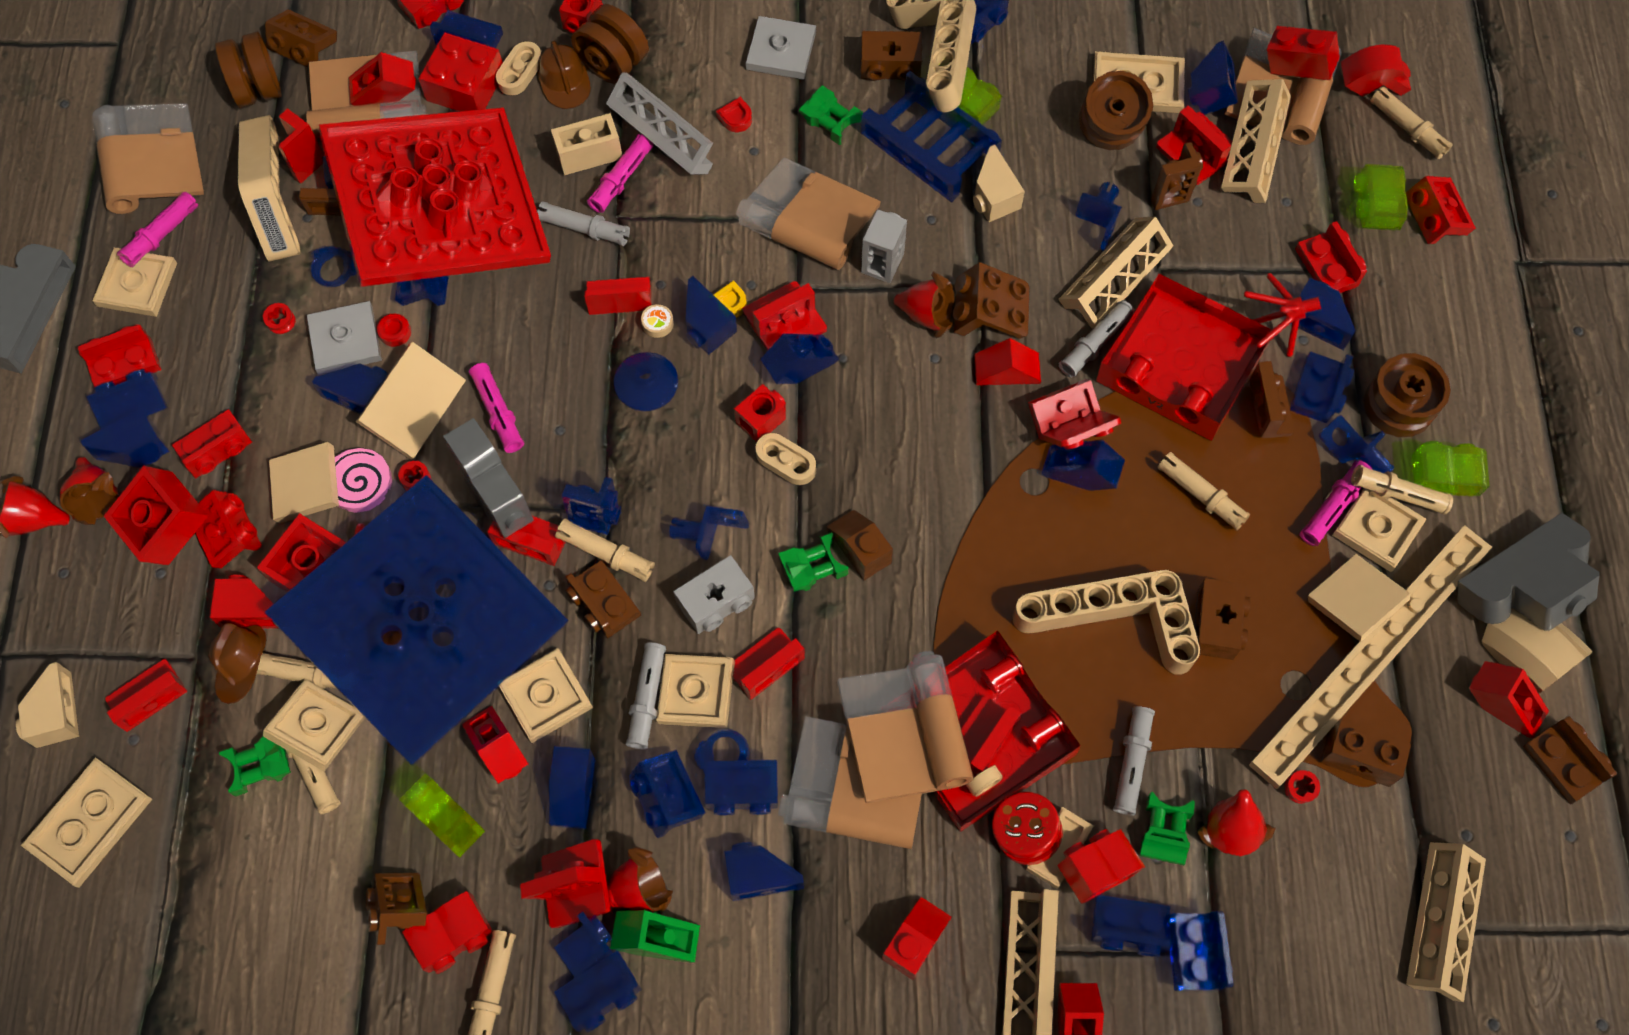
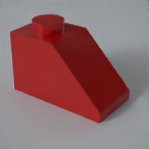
(382, 80)
(239, 603)
(1509, 697)
(495, 745)
(916, 938)
(1080, 1009)

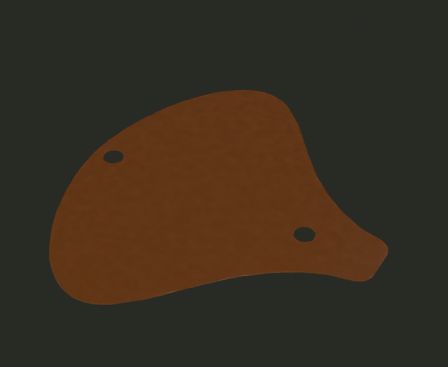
(1150, 525)

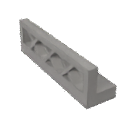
(654, 126)

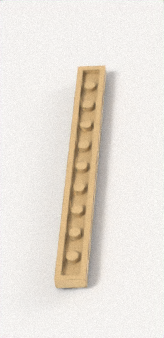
(1368, 659)

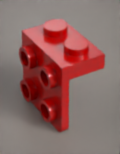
(1071, 416)

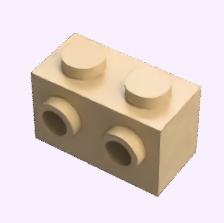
(587, 144)

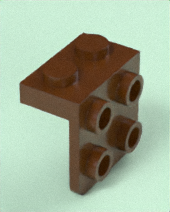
(991, 299)

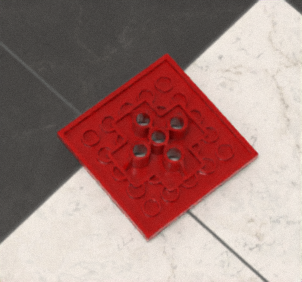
(433, 195)

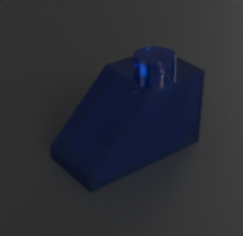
(1214, 81)
(707, 318)
(1332, 320)
(350, 386)
(127, 441)
(1088, 466)
(570, 787)
(758, 872)

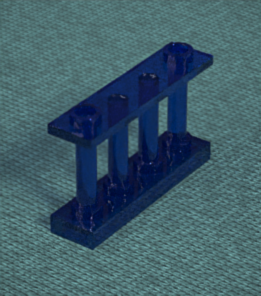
(921, 161)

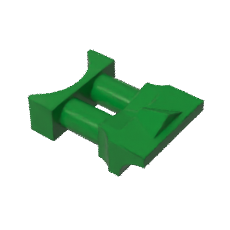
(821, 106)
(798, 567)
(272, 766)
(1166, 844)

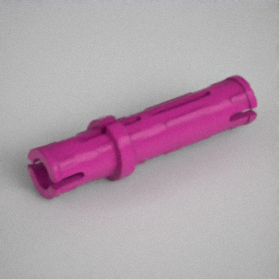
(613, 182)
(150, 236)
(509, 436)
(1342, 494)

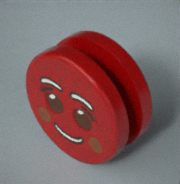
(1027, 828)

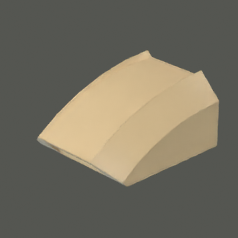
(1539, 652)

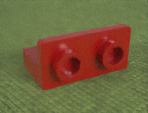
(1439, 208)
(1332, 259)
(119, 355)
(212, 444)
(226, 528)

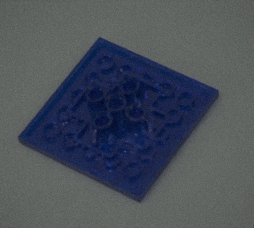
(416, 687)

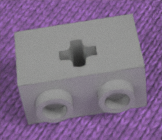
(883, 245)
(724, 581)

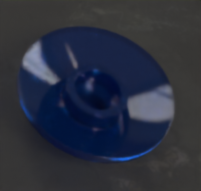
(646, 393)

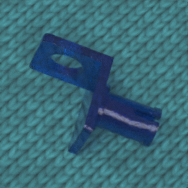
(1101, 210)
(1356, 446)
(705, 530)

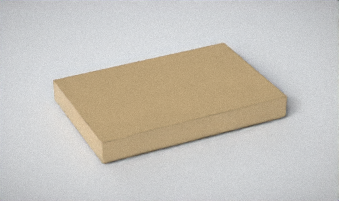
(1161, 73)
(411, 400)
(86, 822)

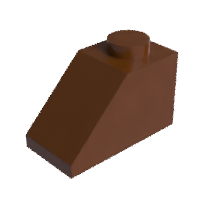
(861, 543)

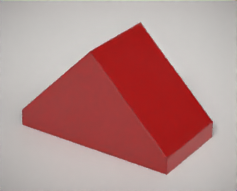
(1007, 364)

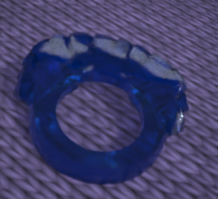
(326, 253)
(705, 748)

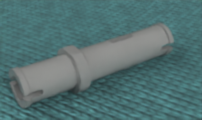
(595, 226)
(1088, 347)
(646, 693)
(1137, 745)

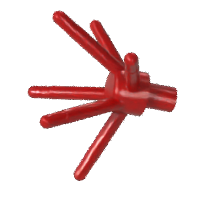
(1291, 307)

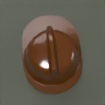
(563, 77)
(236, 658)

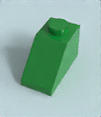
(655, 936)

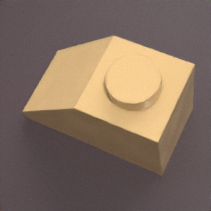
(997, 188)
(49, 709)

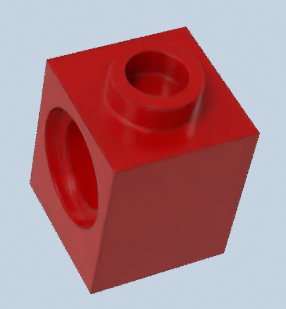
(576, 12)
(759, 425)

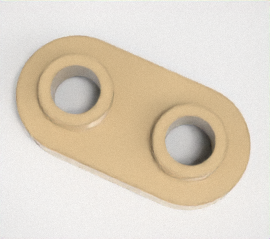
(517, 70)
(788, 458)

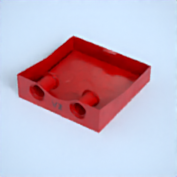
(1184, 356)
(1033, 747)

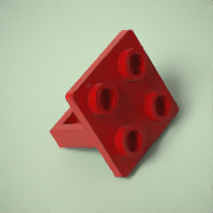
(1205, 138)
(785, 311)
(571, 883)

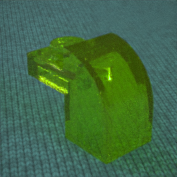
(442, 815)

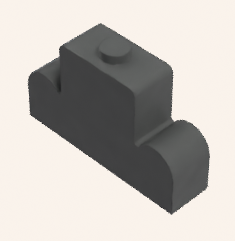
(29, 300)
(488, 478)
(1538, 576)

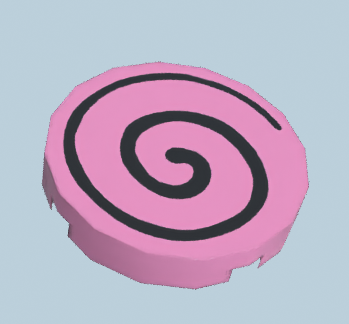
(361, 479)

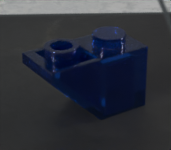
(798, 357)

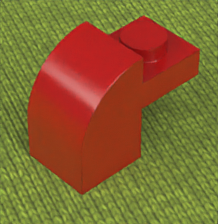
(1376, 67)

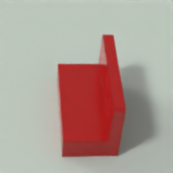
(300, 147)
(618, 295)
(534, 540)
(767, 662)
(145, 695)
(987, 731)

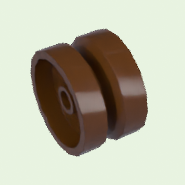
(610, 43)
(244, 71)
(1116, 110)
(1406, 395)

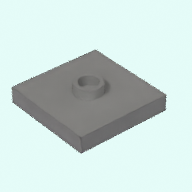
(781, 47)
(344, 337)

